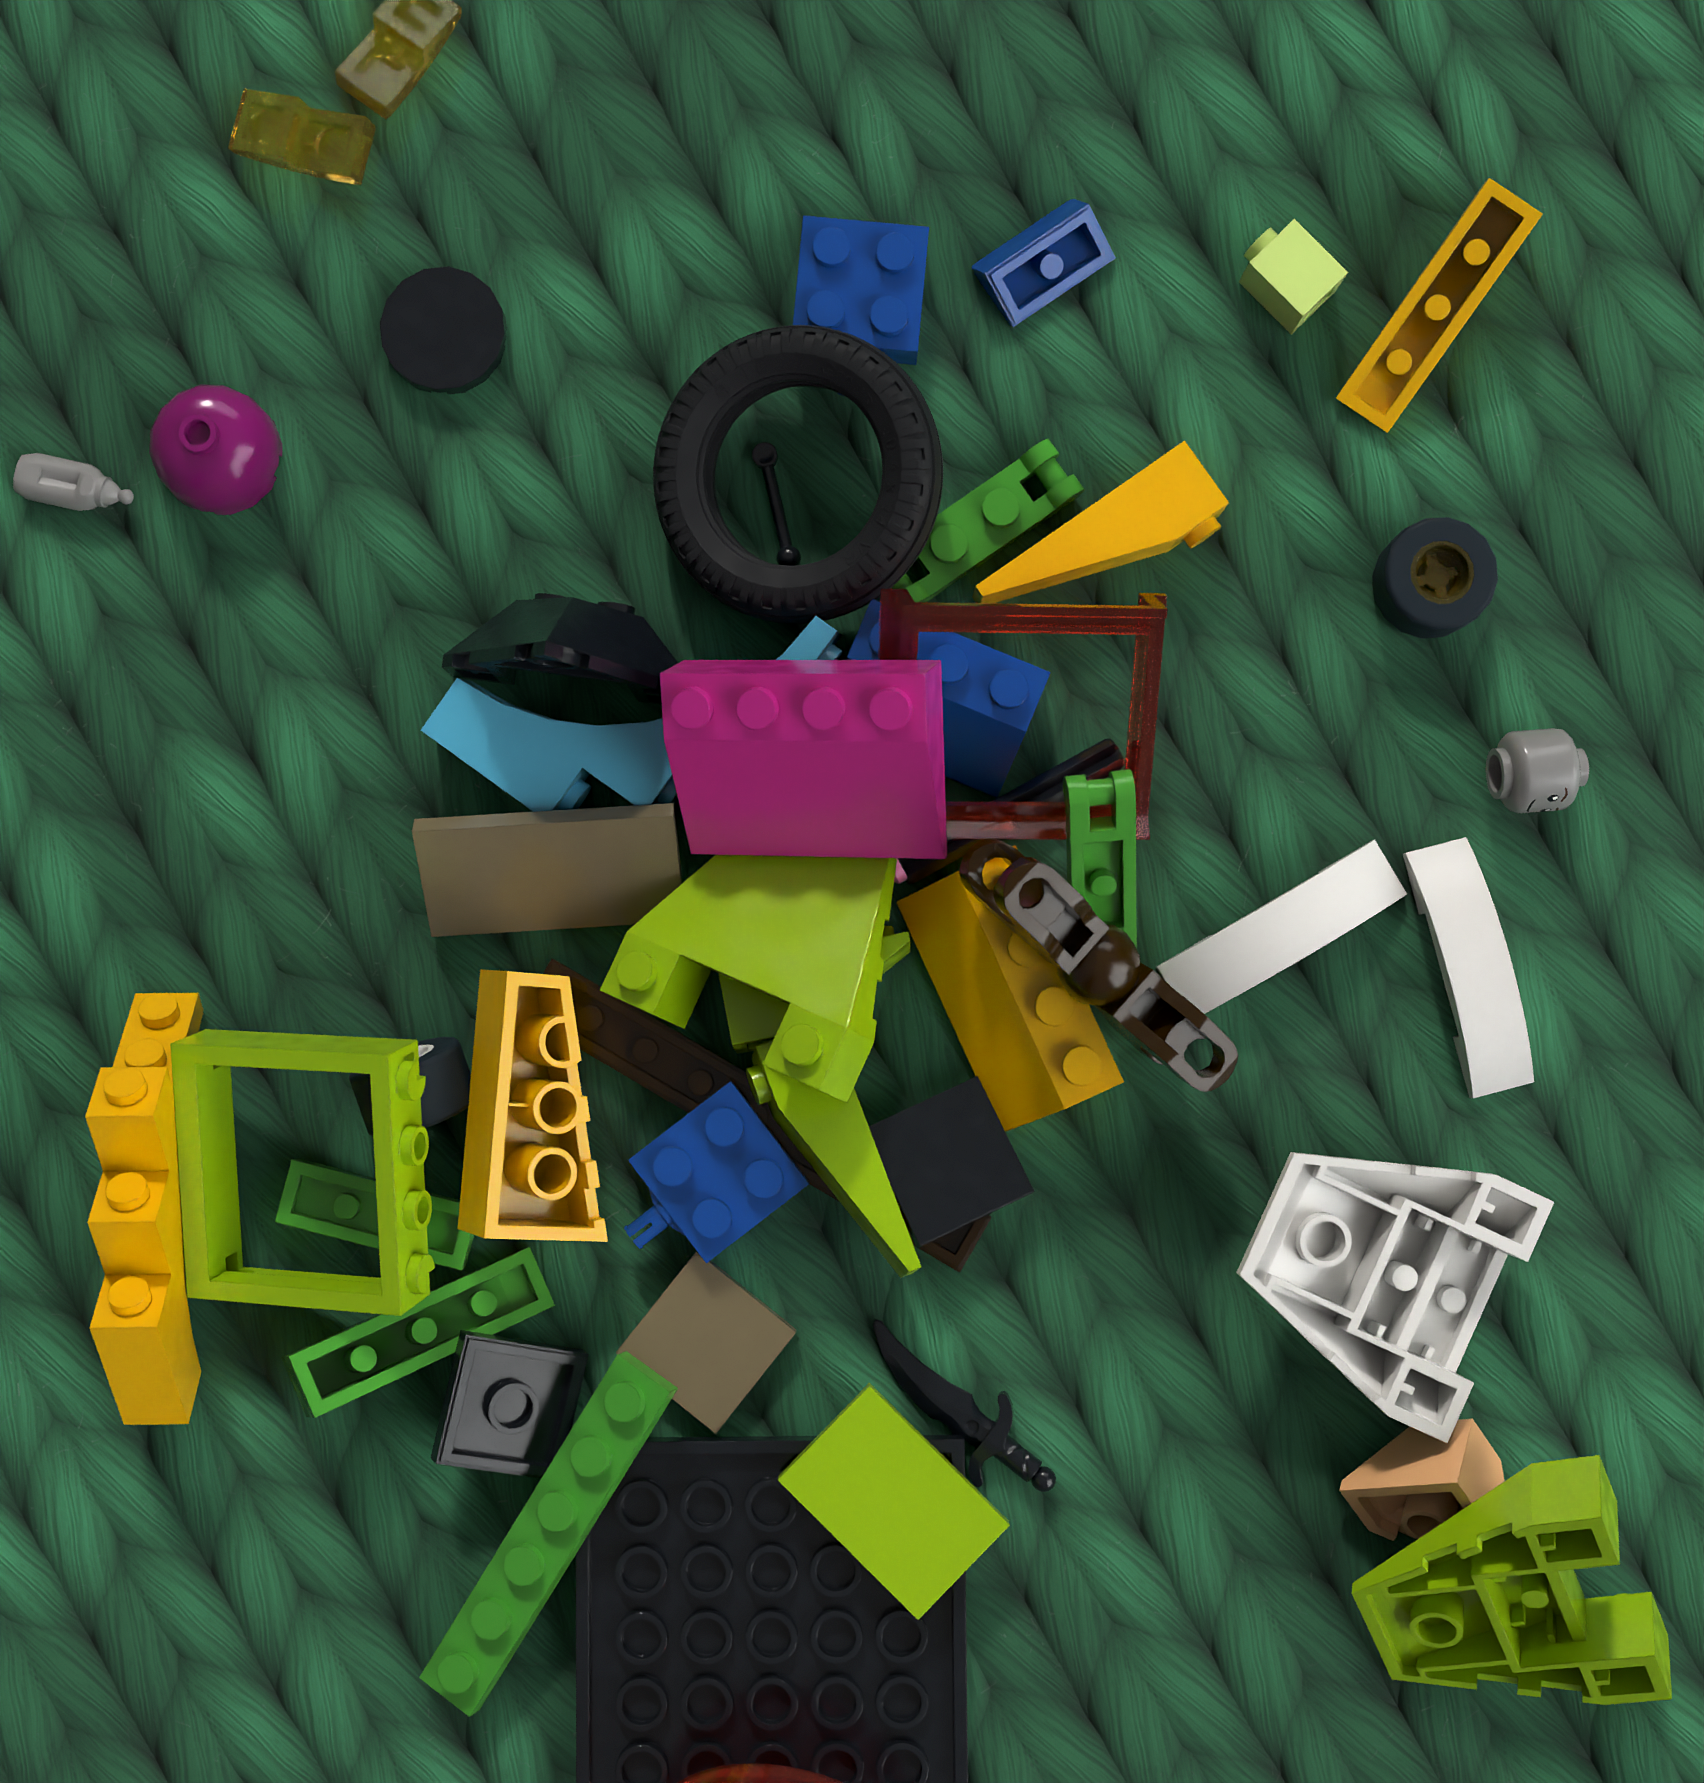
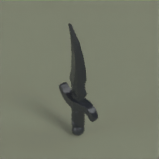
(962, 1416)

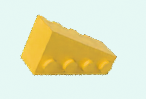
(526, 1116)

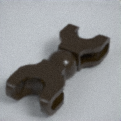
(1097, 962)

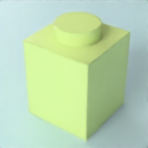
(1290, 274)

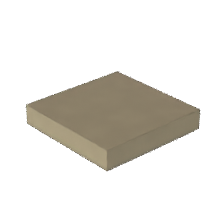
(708, 1340)

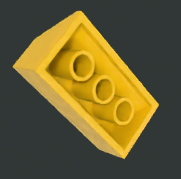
(1007, 1005)

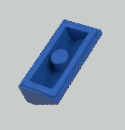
(1044, 261)

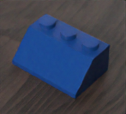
(984, 701)

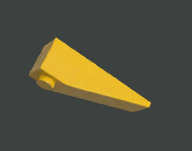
(1439, 304)
(1137, 520)

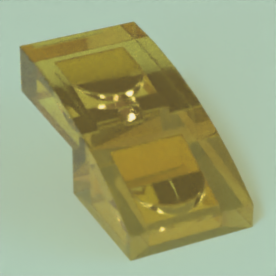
(397, 51)
(302, 138)

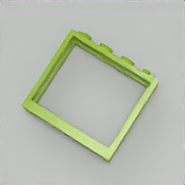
(211, 1180)

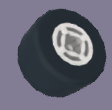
(445, 1085)

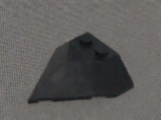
(565, 639)

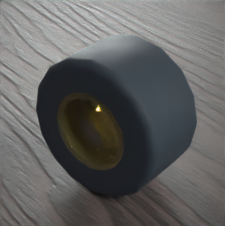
(1455, 565)

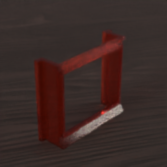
(898, 640)

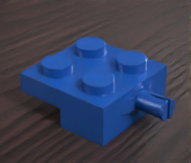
(863, 281)
(714, 1175)

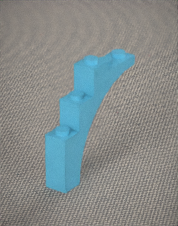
(549, 759)

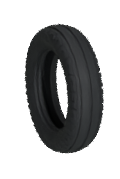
(710, 406)

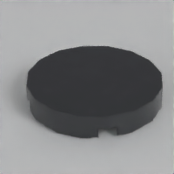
(443, 330)

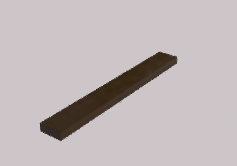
(691, 1074)

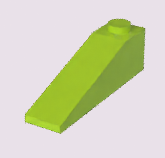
(842, 1153)

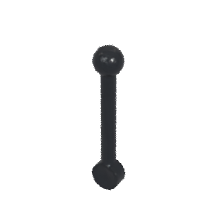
(765, 458)

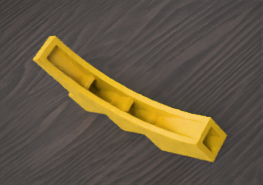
(137, 1218)

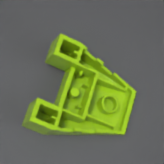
(783, 927)
(1502, 1601)

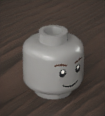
(1536, 770)

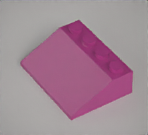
(808, 756)

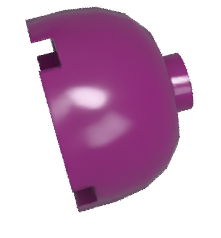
(215, 449)

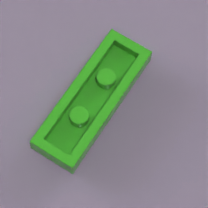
(346, 1208)

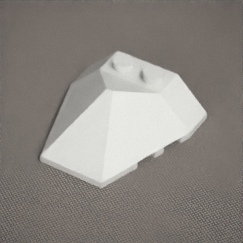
(1390, 1271)

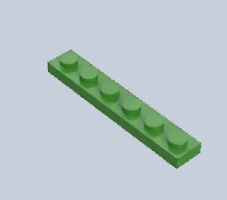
(548, 1533)

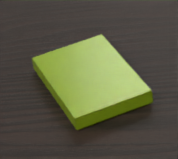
(893, 1501)

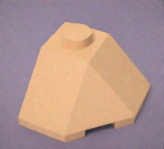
(1422, 1480)

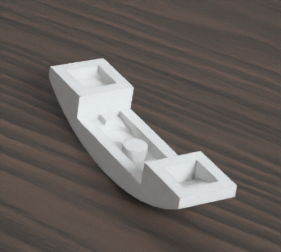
(1284, 929)
(1474, 967)

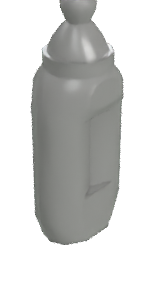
(66, 483)

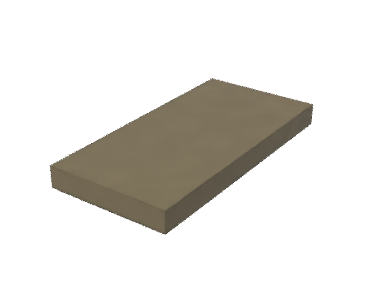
(546, 868)

